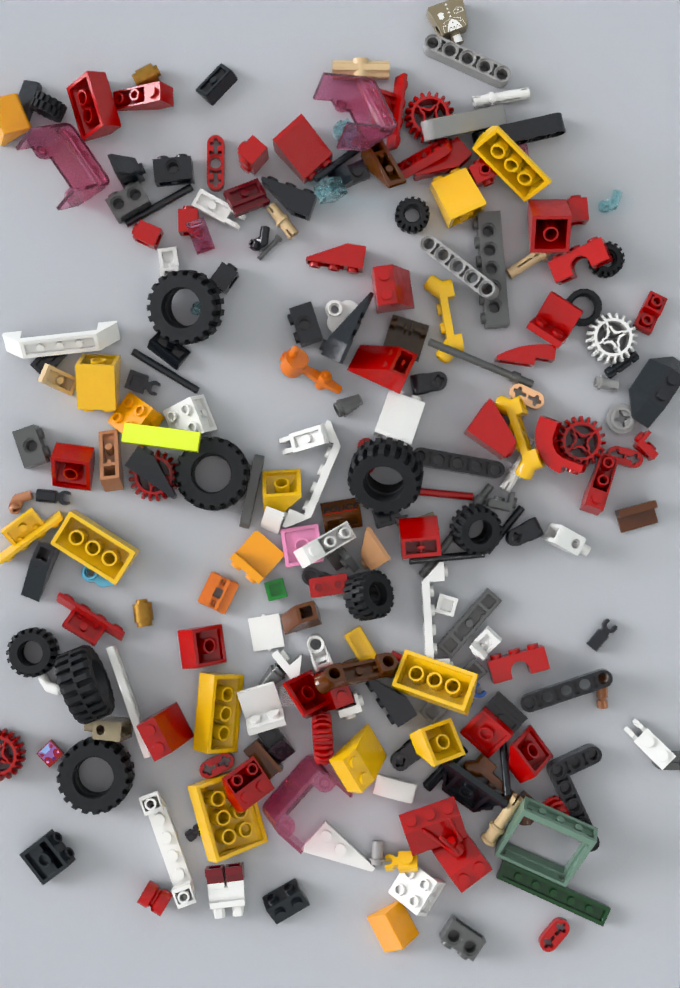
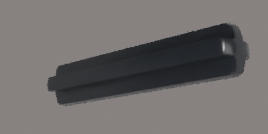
(437, 775)

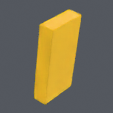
(360, 644)

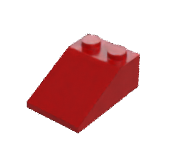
(467, 867)

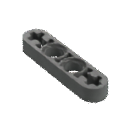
(252, 490)

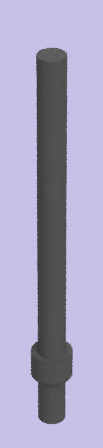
(513, 376)
(480, 499)

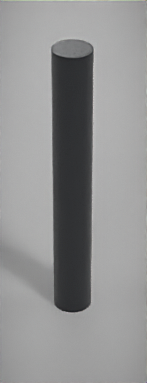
(334, 165)
(509, 523)
(505, 770)

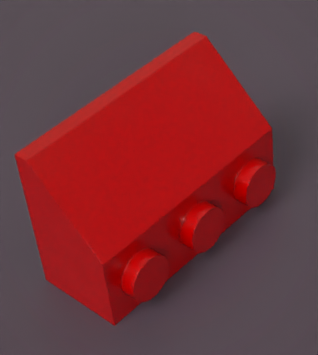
(93, 105)
(434, 820)

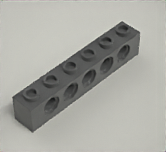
(492, 221)

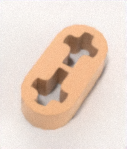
(528, 392)

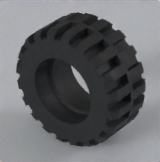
(162, 311)
(384, 496)
(213, 500)
(84, 684)
(81, 796)

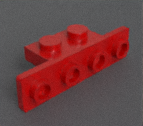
(396, 103)
(86, 623)

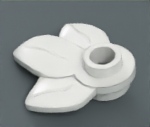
(344, 310)

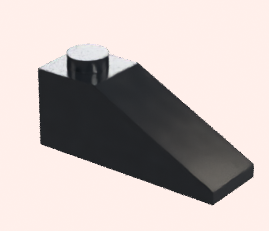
(127, 169)
(149, 469)

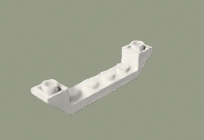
(64, 343)
(293, 517)
(436, 574)
(170, 847)

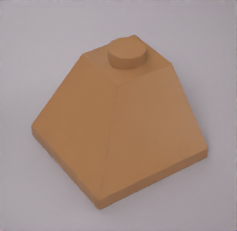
(372, 551)

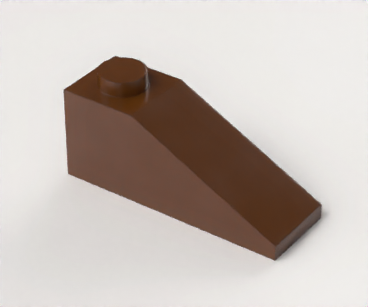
(382, 165)

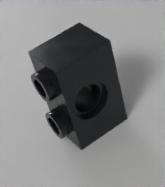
(183, 176)
(305, 313)

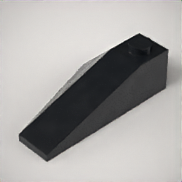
(341, 339)

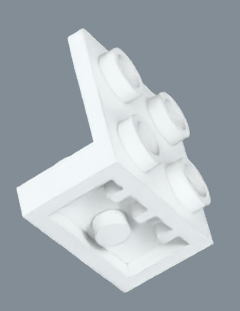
(191, 415)
(261, 708)
(417, 891)

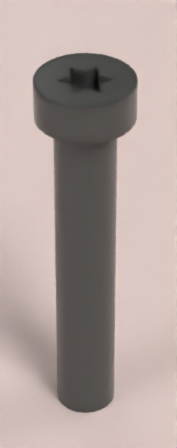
(270, 246)

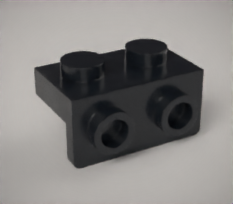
(285, 901)

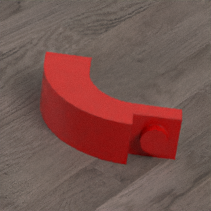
(546, 443)

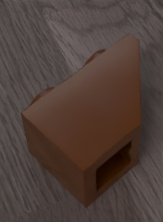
(301, 617)

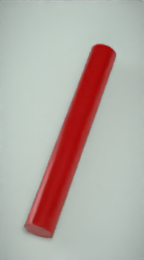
(446, 494)

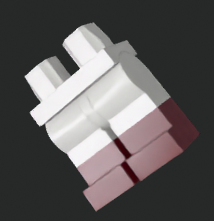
(225, 895)

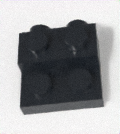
(48, 856)

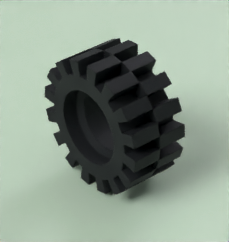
(48, 106)
(416, 204)
(617, 263)

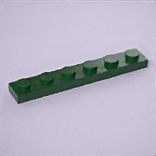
(553, 893)

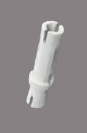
(492, 99)
(511, 478)

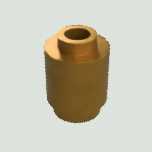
(146, 75)
(143, 613)

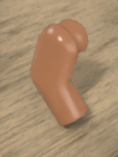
(17, 501)

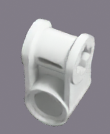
(319, 654)

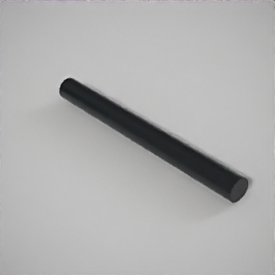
(158, 205)
(164, 370)
(445, 557)

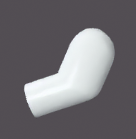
(48, 686)

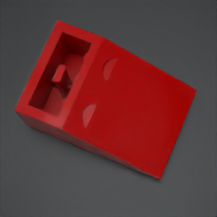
(383, 365)

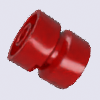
(155, 898)

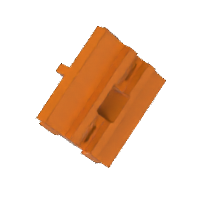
(207, 594)

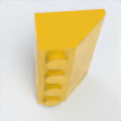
(510, 163)
(94, 546)
(435, 682)
(217, 712)

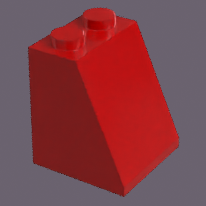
(302, 149)
(549, 225)
(392, 288)
(491, 431)
(165, 731)

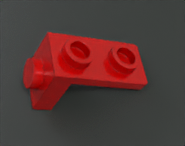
(327, 585)

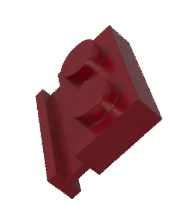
(246, 197)

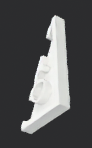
(333, 846)

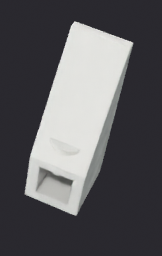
(324, 544)

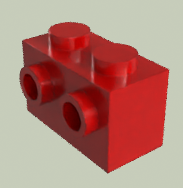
(252, 155)

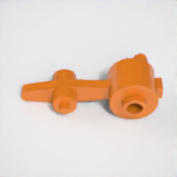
(295, 363)

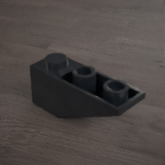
(294, 200)
(39, 570)
(396, 704)

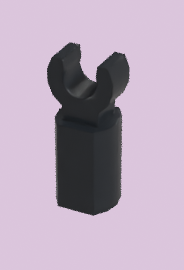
(51, 496)
(601, 636)

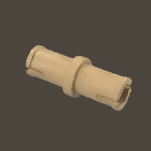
(282, 220)

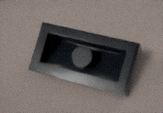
(217, 84)
(26, 94)
(169, 352)

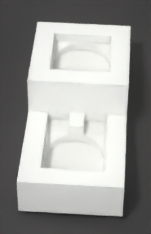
(168, 260)
(272, 520)
(395, 789)

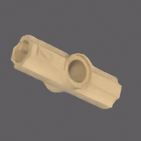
(362, 67)

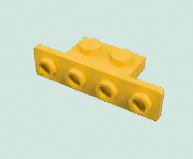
(25, 530)

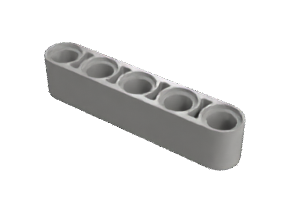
(460, 53)
(463, 123)
(467, 270)

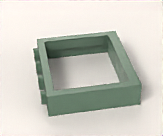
(553, 819)

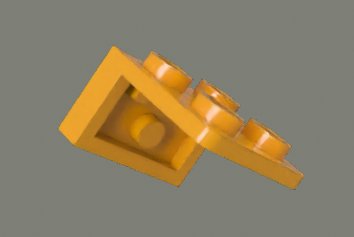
(134, 411)
(256, 557)

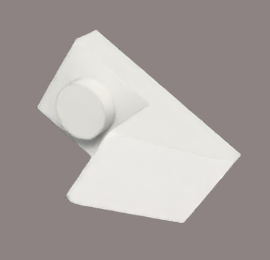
(291, 669)

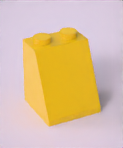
(457, 197)
(98, 382)

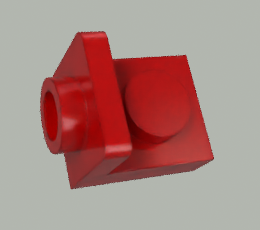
(646, 449)

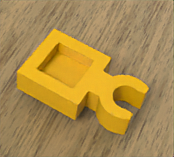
(404, 862)

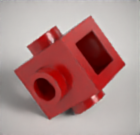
(482, 173)

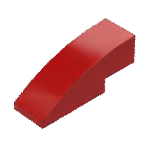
(527, 355)

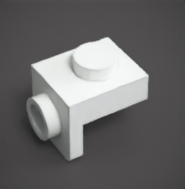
(485, 643)
(349, 711)

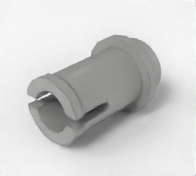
(606, 383)
(377, 853)

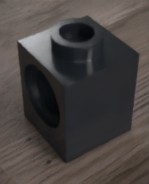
(225, 277)

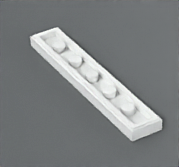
(127, 694)

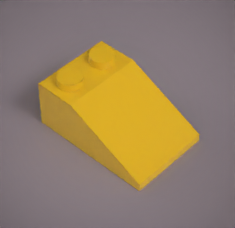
(359, 760)

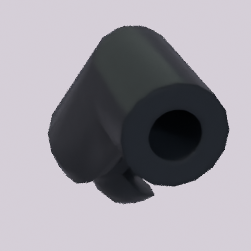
(262, 241)

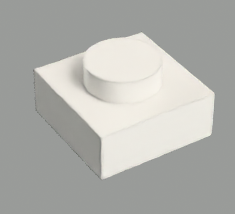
(446, 605)

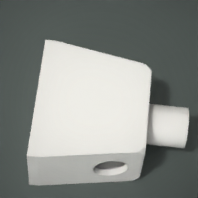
(566, 540)

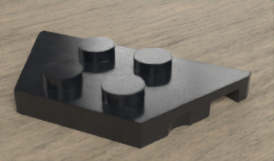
(469, 790)

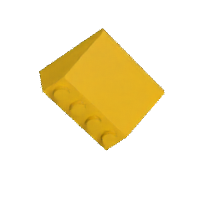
(220, 826)

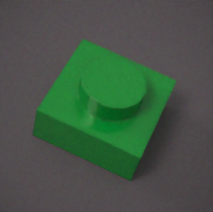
(275, 589)

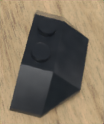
(654, 389)

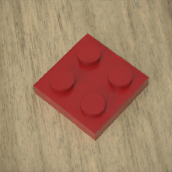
(486, 732)

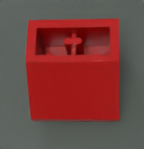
(419, 537)
(246, 785)

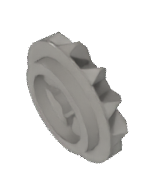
(613, 413)

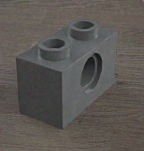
(23, 438)

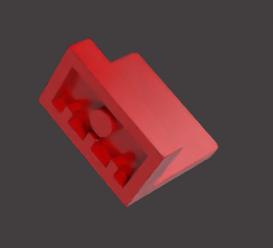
(555, 320)

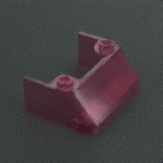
(366, 106)
(72, 159)
(293, 790)

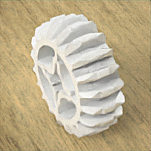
(612, 344)

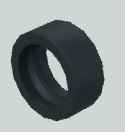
(595, 300)

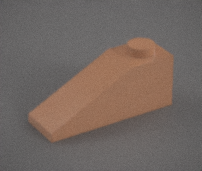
(110, 461)

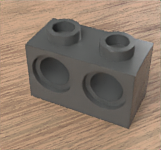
(130, 206)
(465, 934)

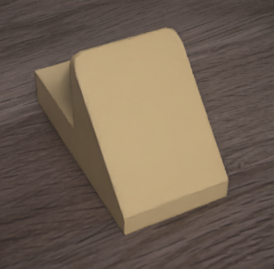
(57, 379)

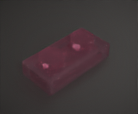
(200, 235)

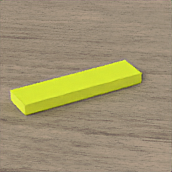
(161, 437)

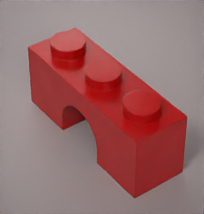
(563, 265)
(533, 656)

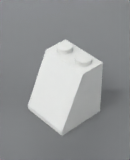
(399, 417)

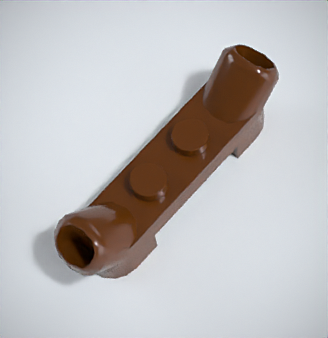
(353, 673)
(484, 768)

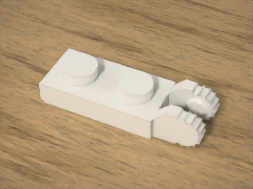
(215, 208)
(305, 439)
(651, 745)

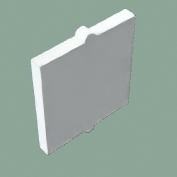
(266, 632)

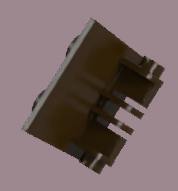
(406, 334)

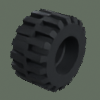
(488, 536)
(368, 595)
(17, 656)

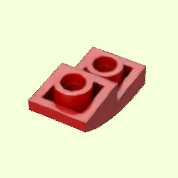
(649, 313)

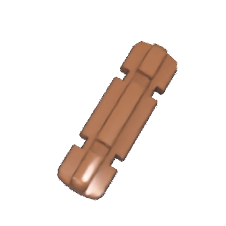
(602, 694)

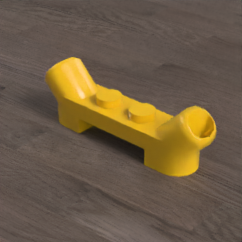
(443, 292)
(515, 410)

